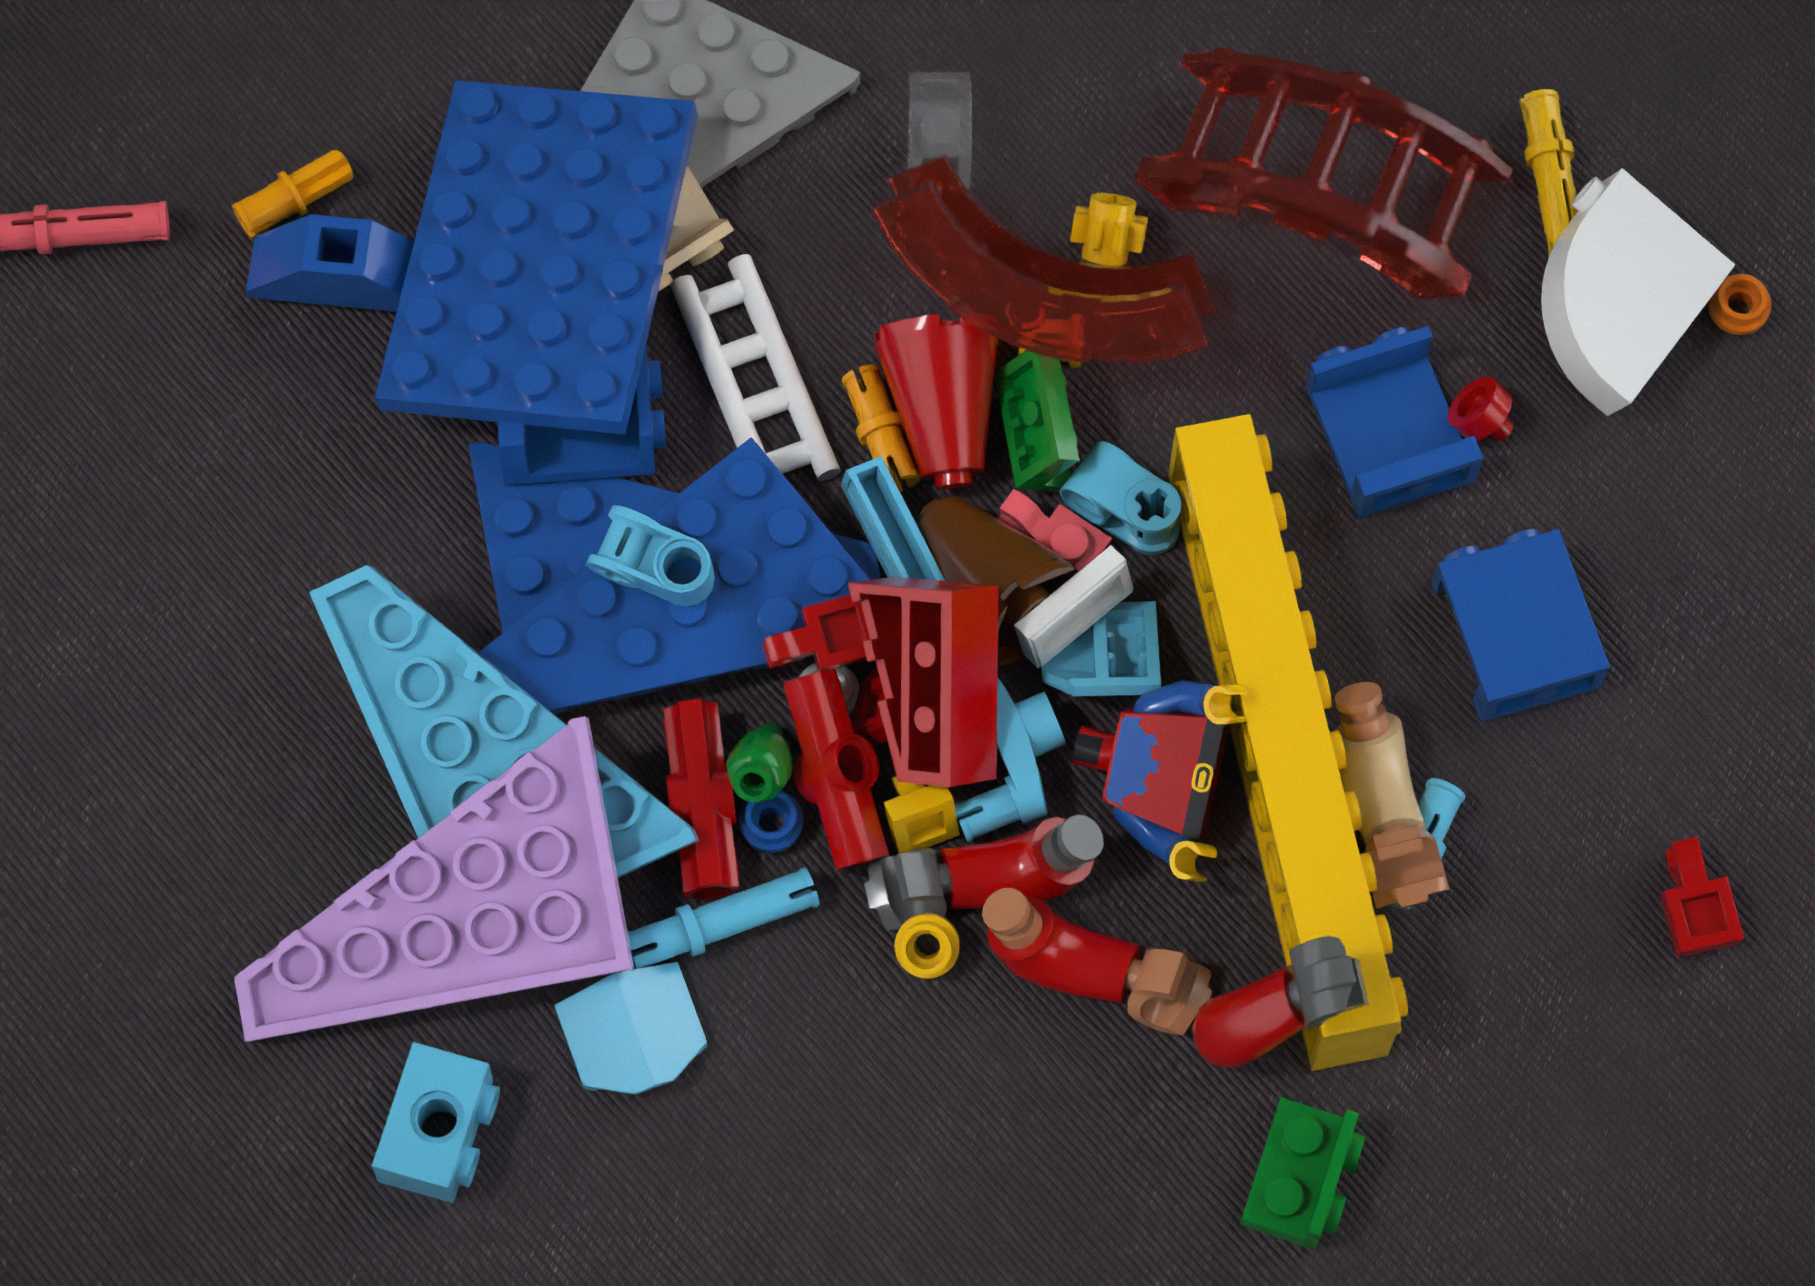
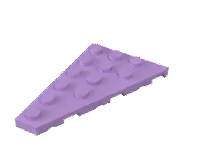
(480, 906)

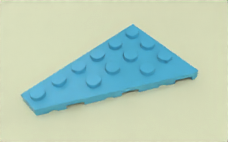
(458, 721)

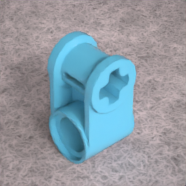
(1116, 492)
(641, 552)

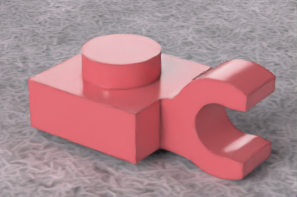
(1061, 532)

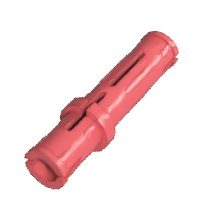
(52, 229)

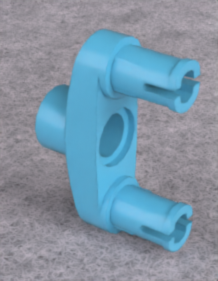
(1022, 735)

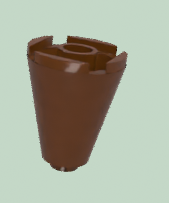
(985, 550)

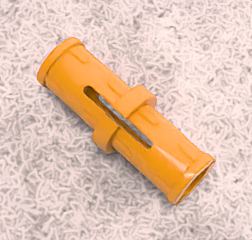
(879, 424)

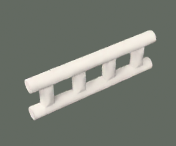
(767, 342)

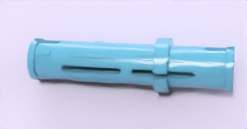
(721, 919)

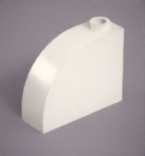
(1623, 288)

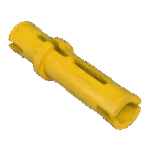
(1550, 158)

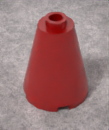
(942, 393)

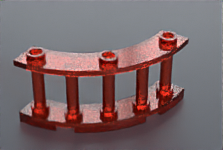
(1308, 203)
(1033, 295)

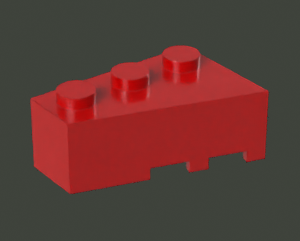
(937, 675)

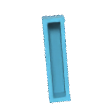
(888, 522)

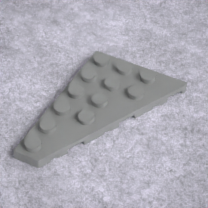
(740, 75)

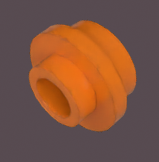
(1744, 289)

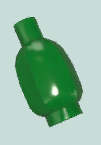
(760, 764)

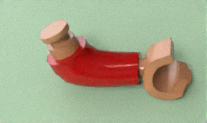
(1092, 965)

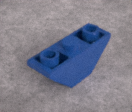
(330, 263)

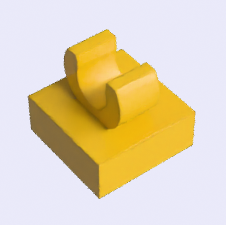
(920, 816)

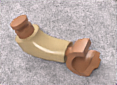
(1392, 823)

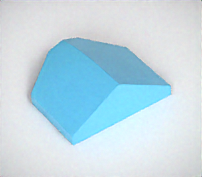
(1111, 656)
(632, 1029)

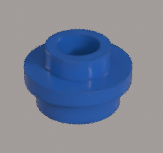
(772, 842)

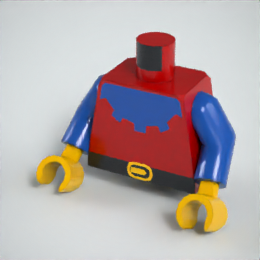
(1165, 767)

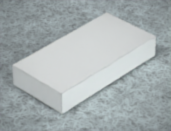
(1074, 607)

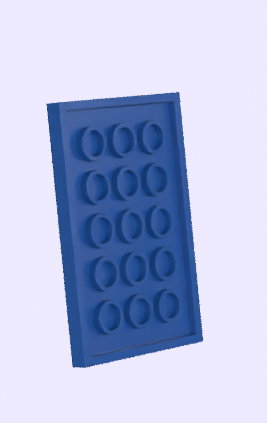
(538, 257)

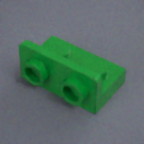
(1037, 421)
(1300, 1171)

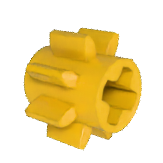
(1108, 229)

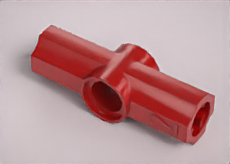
(836, 769)
(702, 798)

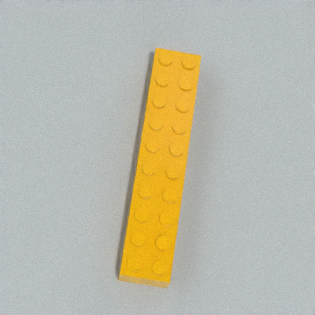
(1285, 745)

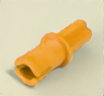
(292, 193)

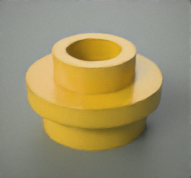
(913, 959)

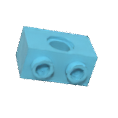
(433, 1084)

